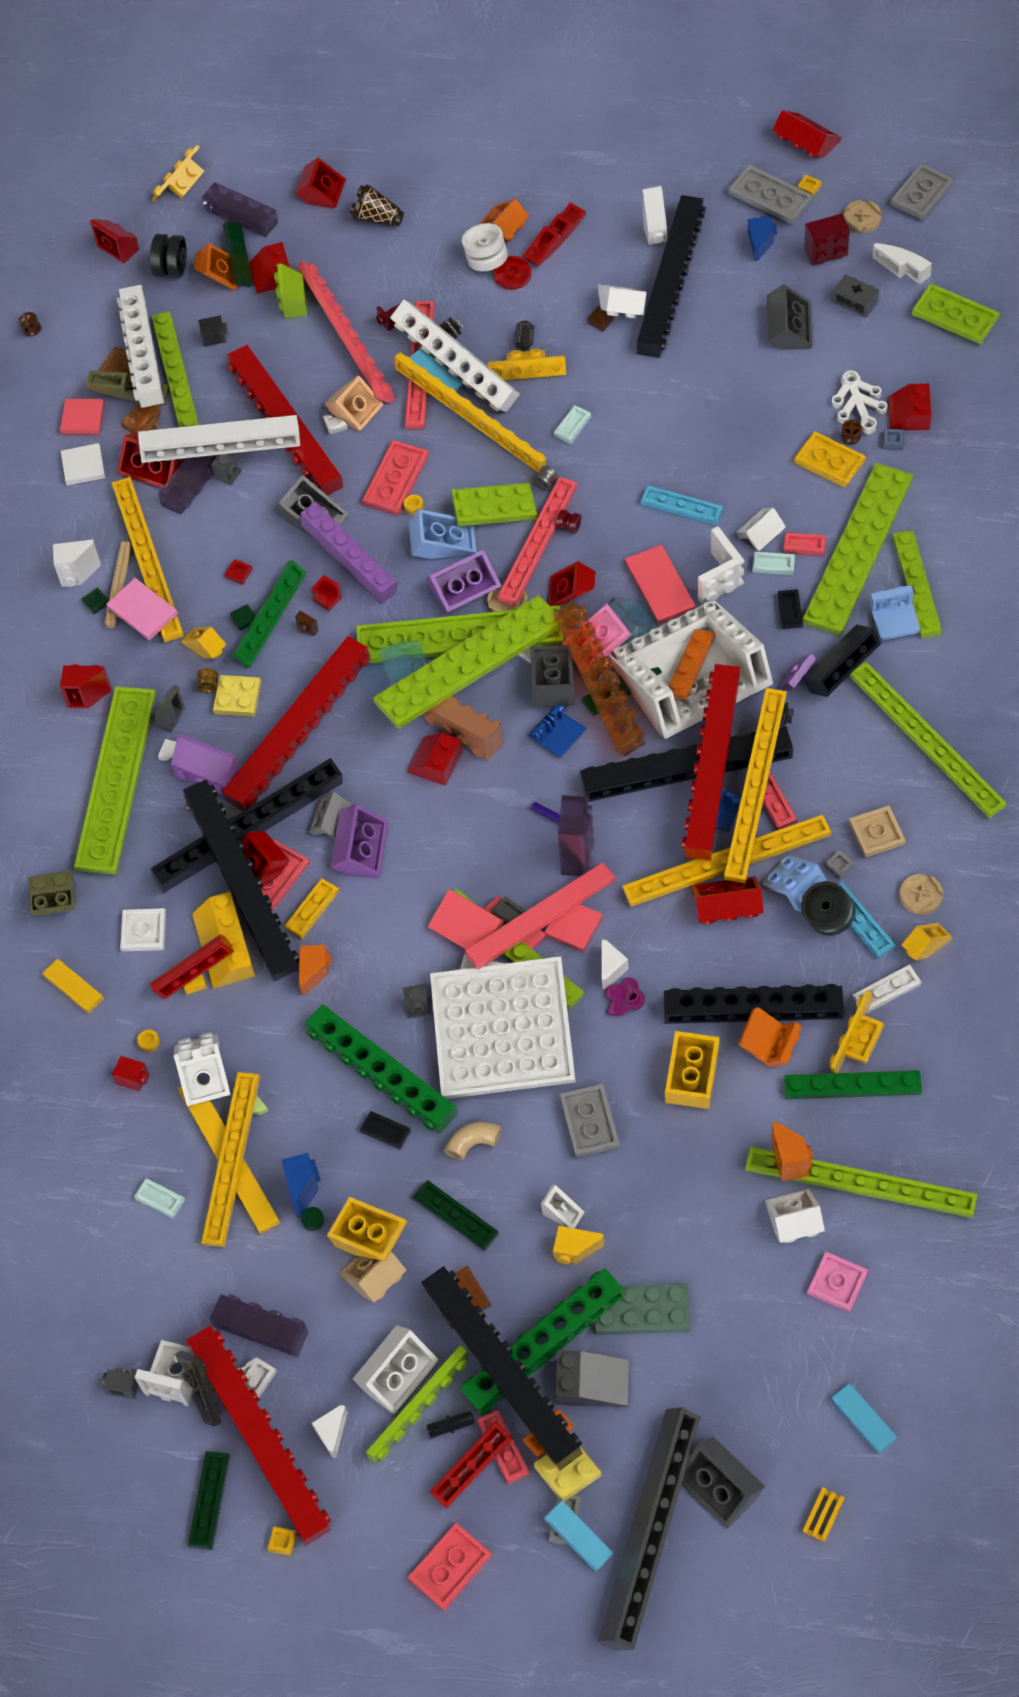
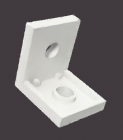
(725, 576)
(201, 1057)
(160, 1379)

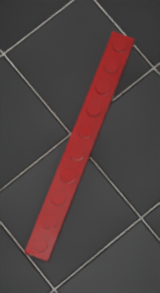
(272, 403)
(296, 724)
(712, 762)
(259, 1436)

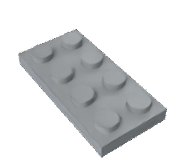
(770, 194)

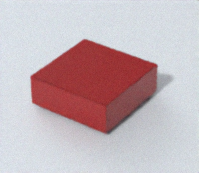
(238, 571)

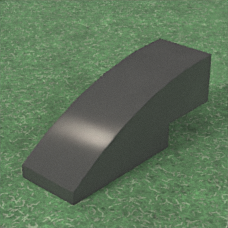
(170, 709)

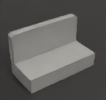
(327, 814)

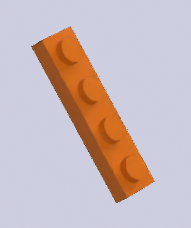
(691, 663)

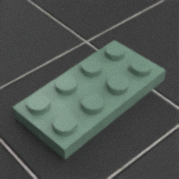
(647, 1310)

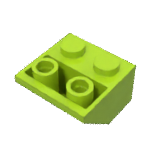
(290, 292)

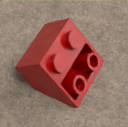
(84, 685)

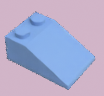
(438, 536)

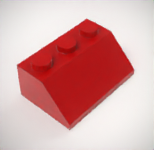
(805, 133)
(153, 473)
(727, 900)

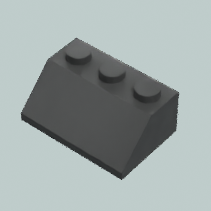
(789, 319)
(720, 1481)

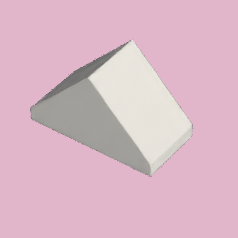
(613, 964)
(561, 1208)
(330, 1429)

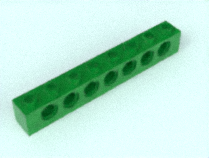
(325, 1019)
(557, 1339)

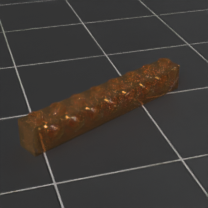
(567, 619)

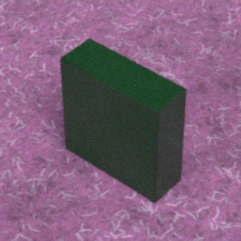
(95, 600)
(242, 617)

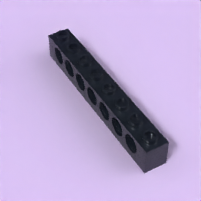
(740, 1012)

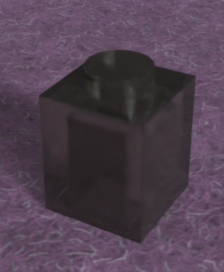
(213, 330)

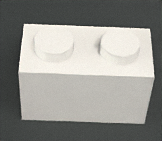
(622, 300)
(75, 561)
(795, 1216)

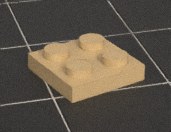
(877, 831)

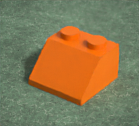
(508, 216)
(790, 1153)

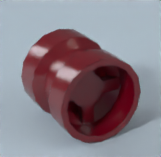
(568, 521)

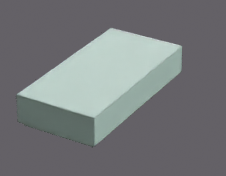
(572, 424)
(773, 563)
(159, 1198)

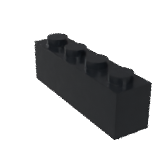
(841, 660)

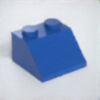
(301, 1180)

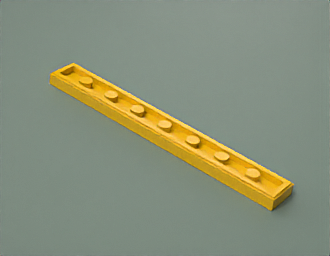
(230, 1160)
(248, 1188)

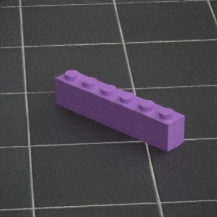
(348, 553)

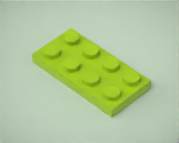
(955, 313)
(493, 504)

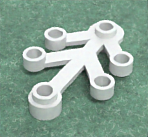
(852, 381)

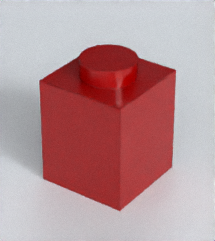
(130, 1073)

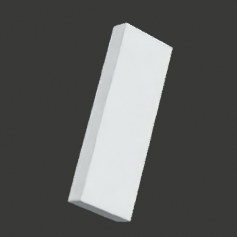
(890, 987)

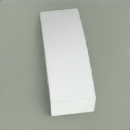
(902, 262)

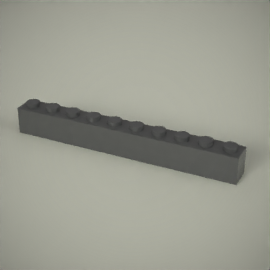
(649, 1529)

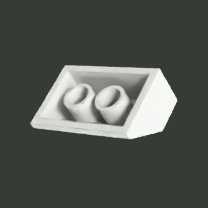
(395, 1369)

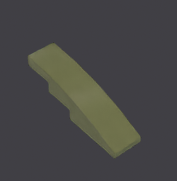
(116, 385)

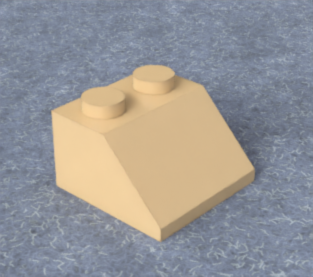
(373, 1276)

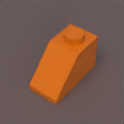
(313, 966)

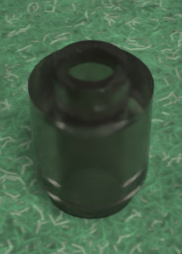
(524, 335)

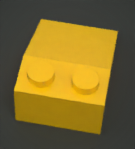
(366, 1230)

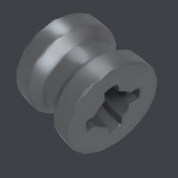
(545, 478)

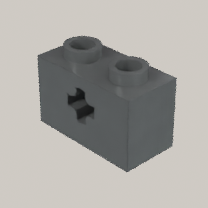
(855, 295)

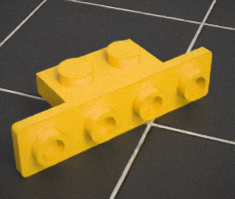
(183, 177)
(528, 365)
(860, 1037)

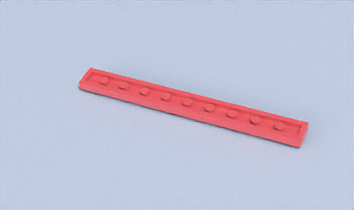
(346, 332)

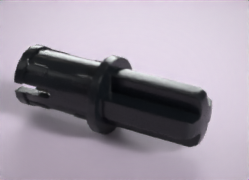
(450, 1424)

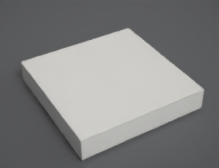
(83, 464)
(143, 929)

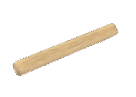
(118, 580)

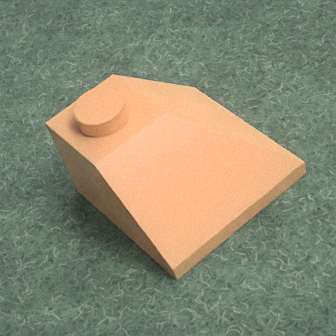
(354, 403)

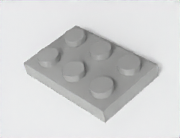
(921, 191)
(589, 1120)

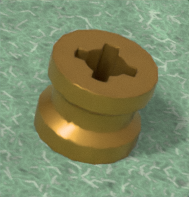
(207, 680)

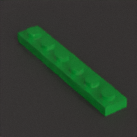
(269, 614)
(852, 1084)

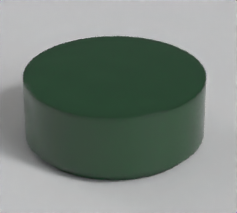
(312, 1218)

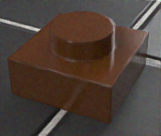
(600, 319)
(306, 623)

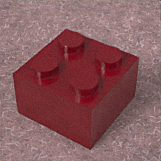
(826, 239)

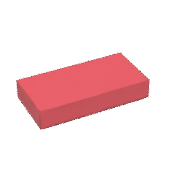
(804, 544)

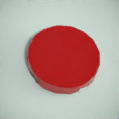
(513, 273)

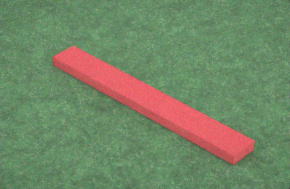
(416, 396)
(536, 542)
(540, 915)

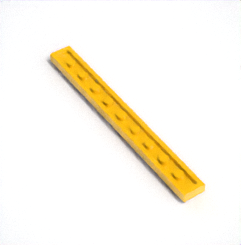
(469, 412)
(145, 550)
(755, 786)
(702, 870)

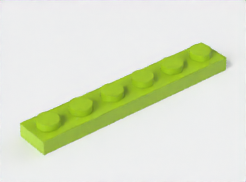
(915, 575)
(412, 1412)

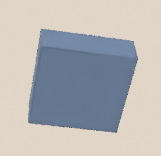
(893, 439)

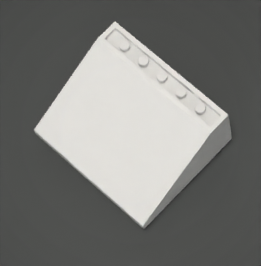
(664, 649)

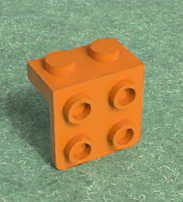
(769, 1038)

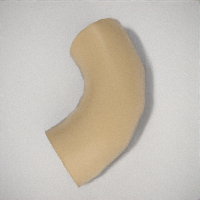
(472, 1135)

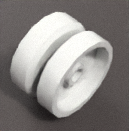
(484, 247)

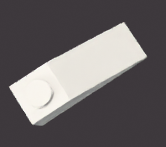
(654, 215)

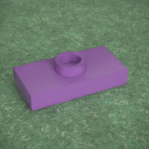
(796, 672)

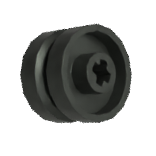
(168, 255)
(828, 908)

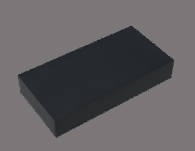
(790, 609)
(385, 1130)

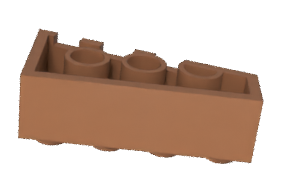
(463, 723)

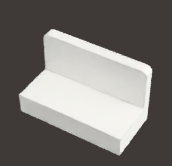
(761, 528)

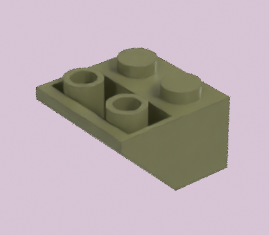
(52, 893)

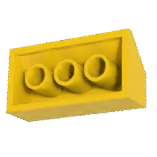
(219, 917)

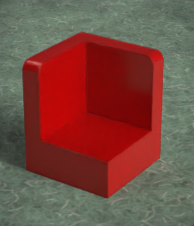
(326, 593)

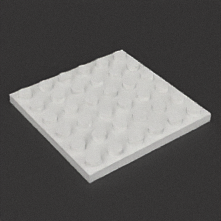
(502, 1028)

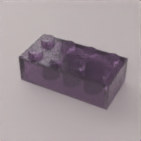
(575, 835)

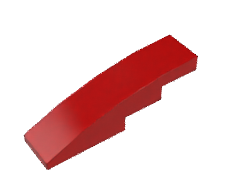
(555, 234)

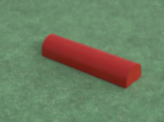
(192, 966)
(471, 1464)

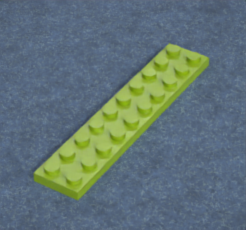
(858, 549)
(435, 634)
(467, 662)
(115, 781)

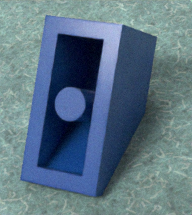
(761, 235)

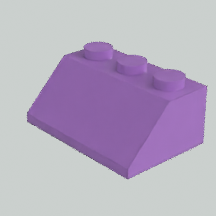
(463, 581)
(200, 761)
(359, 842)

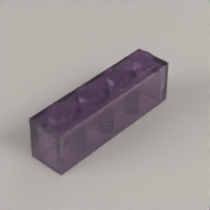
(240, 209)
(186, 483)
(259, 1325)

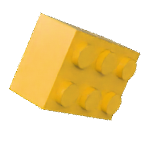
(692, 1070)

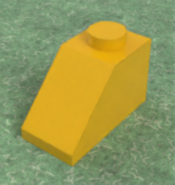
(204, 642)
(926, 940)
(575, 1244)

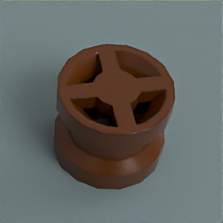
(29, 324)
(851, 432)

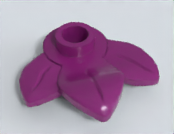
(621, 997)

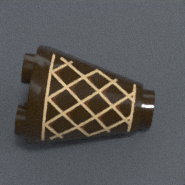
(375, 208)

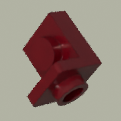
(384, 319)

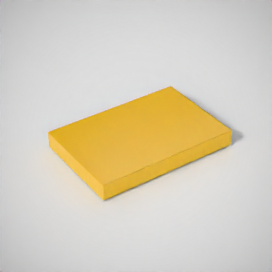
(829, 459)

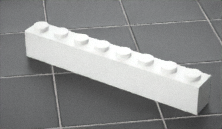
(219, 438)

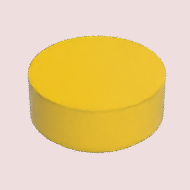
(413, 503)
(148, 1040)

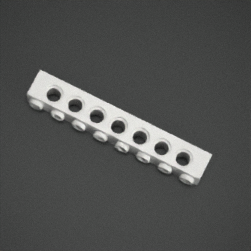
(140, 346)
(505, 393)

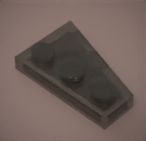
(196, 1378)

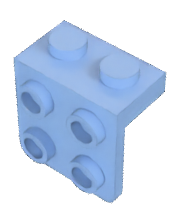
(894, 612)
(793, 879)

